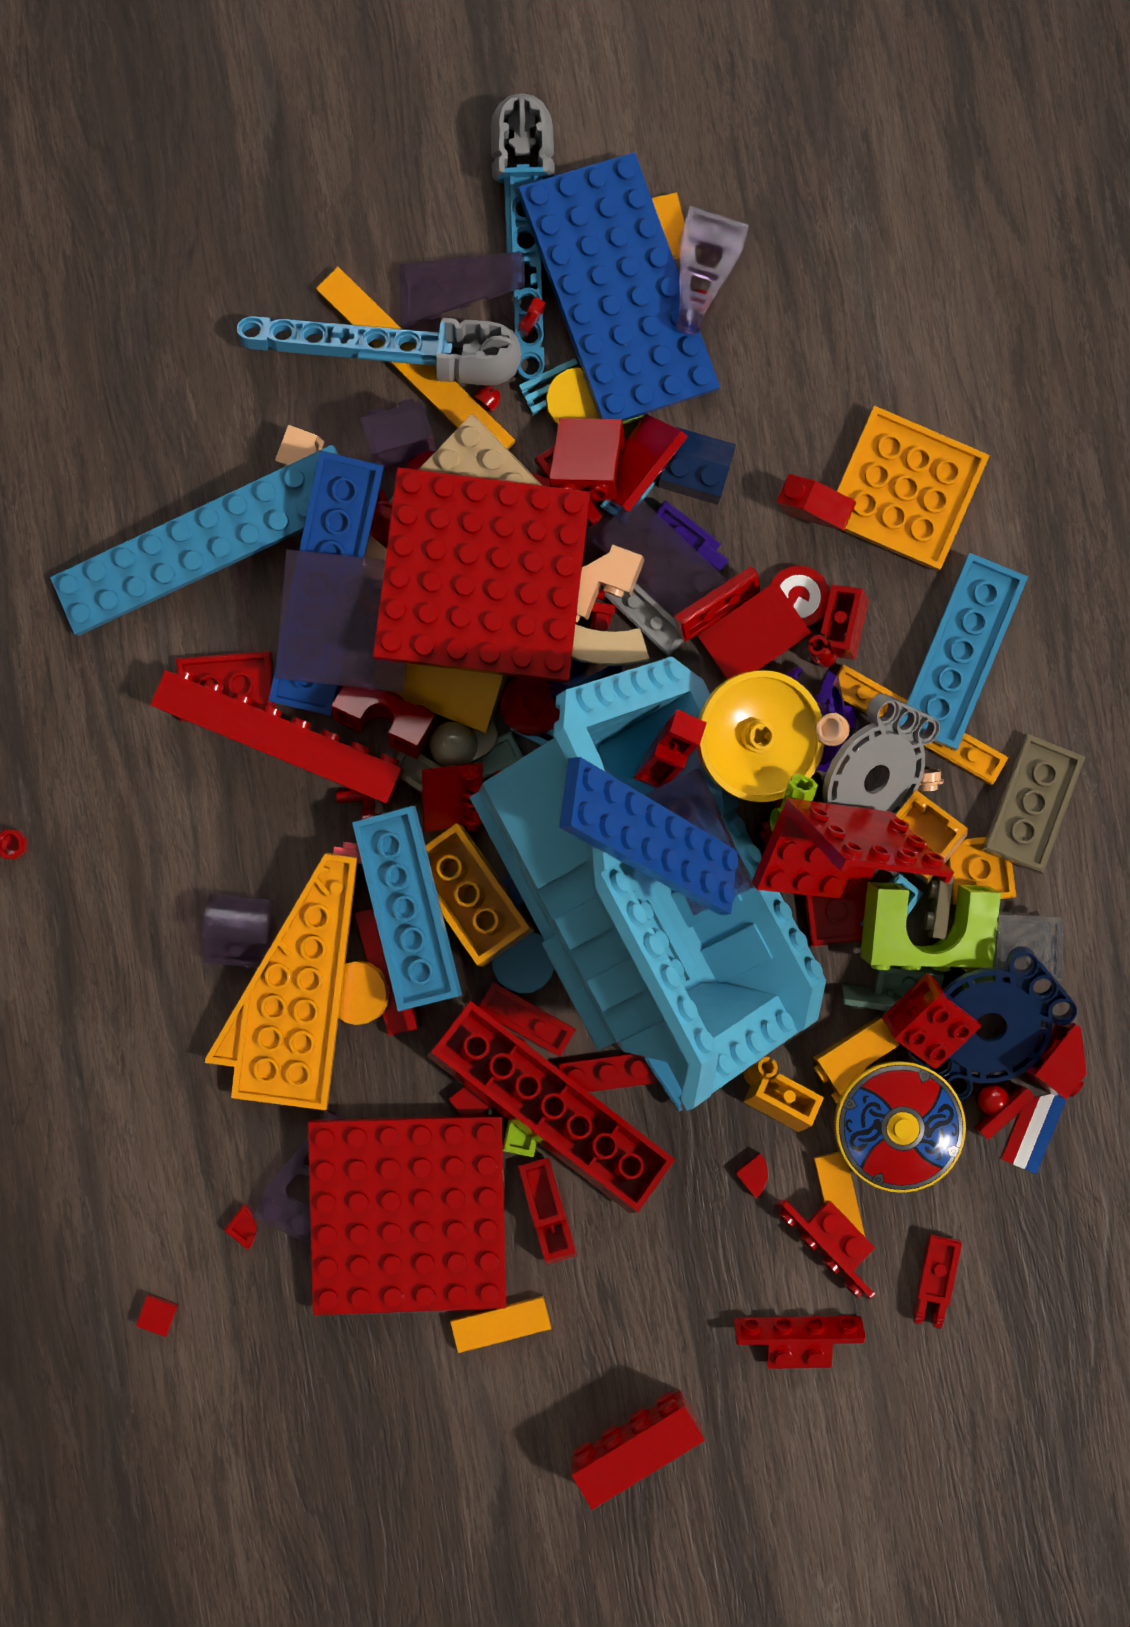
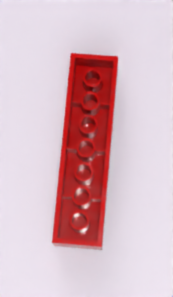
(551, 1108)

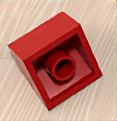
(1062, 1063)

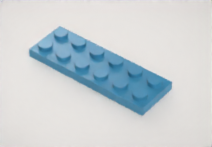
(965, 646)
(407, 908)

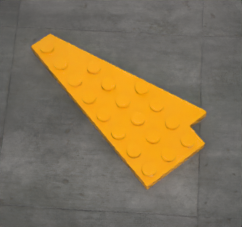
(289, 1013)

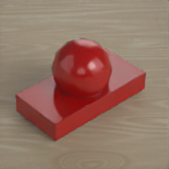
(1000, 1108)

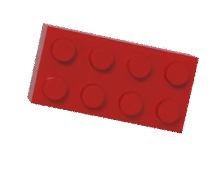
(636, 1448)

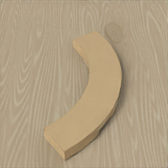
(609, 647)

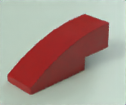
(670, 749)
(547, 1211)

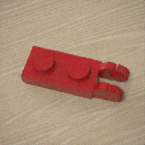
(937, 1277)

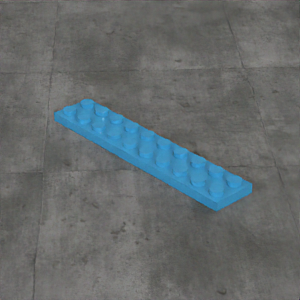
(188, 547)

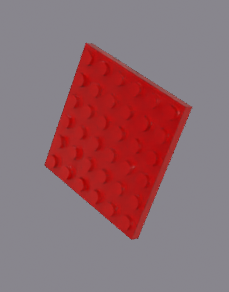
(482, 575)
(407, 1214)

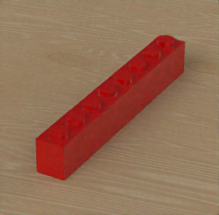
(277, 737)

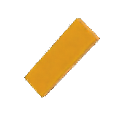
(838, 1186)
(500, 1324)

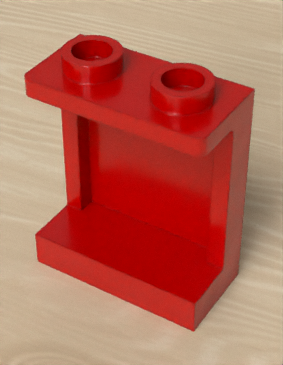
(588, 456)

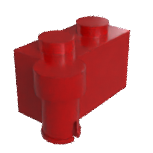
(841, 626)

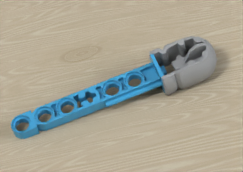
(521, 114)
(488, 354)

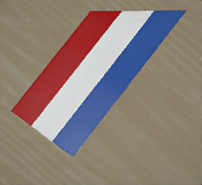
(1033, 1132)

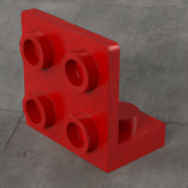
(929, 1022)

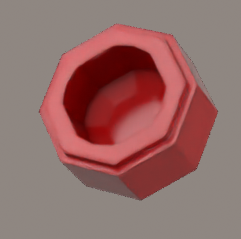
(12, 844)

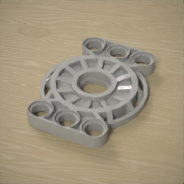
(885, 744)

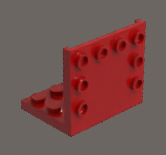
(838, 848)

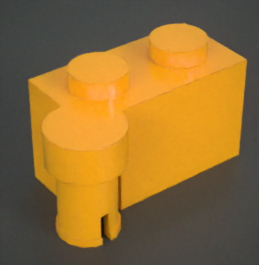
(780, 1096)

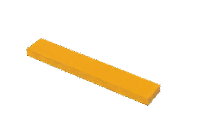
(971, 754)

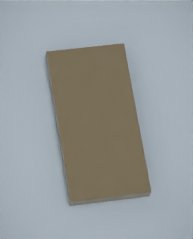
(1033, 803)

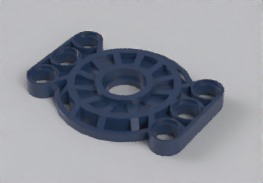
(1020, 1006)

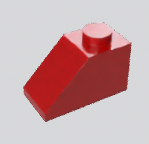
(815, 502)

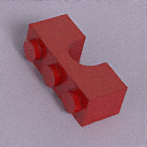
(410, 722)

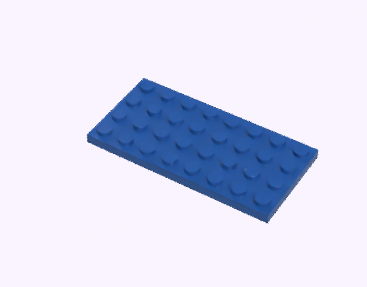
(617, 288)

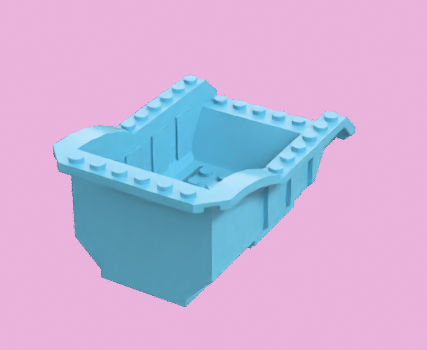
(628, 950)

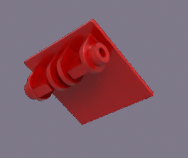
(447, 796)

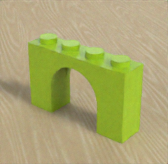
(967, 944)

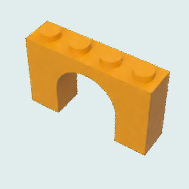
(853, 1055)

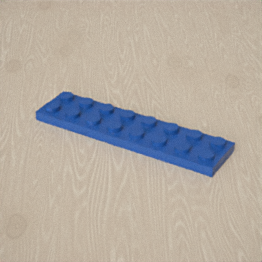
(338, 524)
(647, 836)

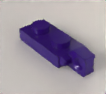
(694, 534)

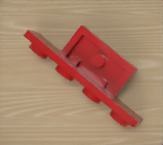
(835, 1239)
(799, 1340)

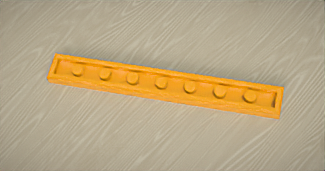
(446, 397)

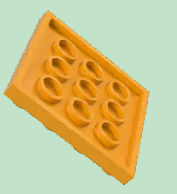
(909, 487)

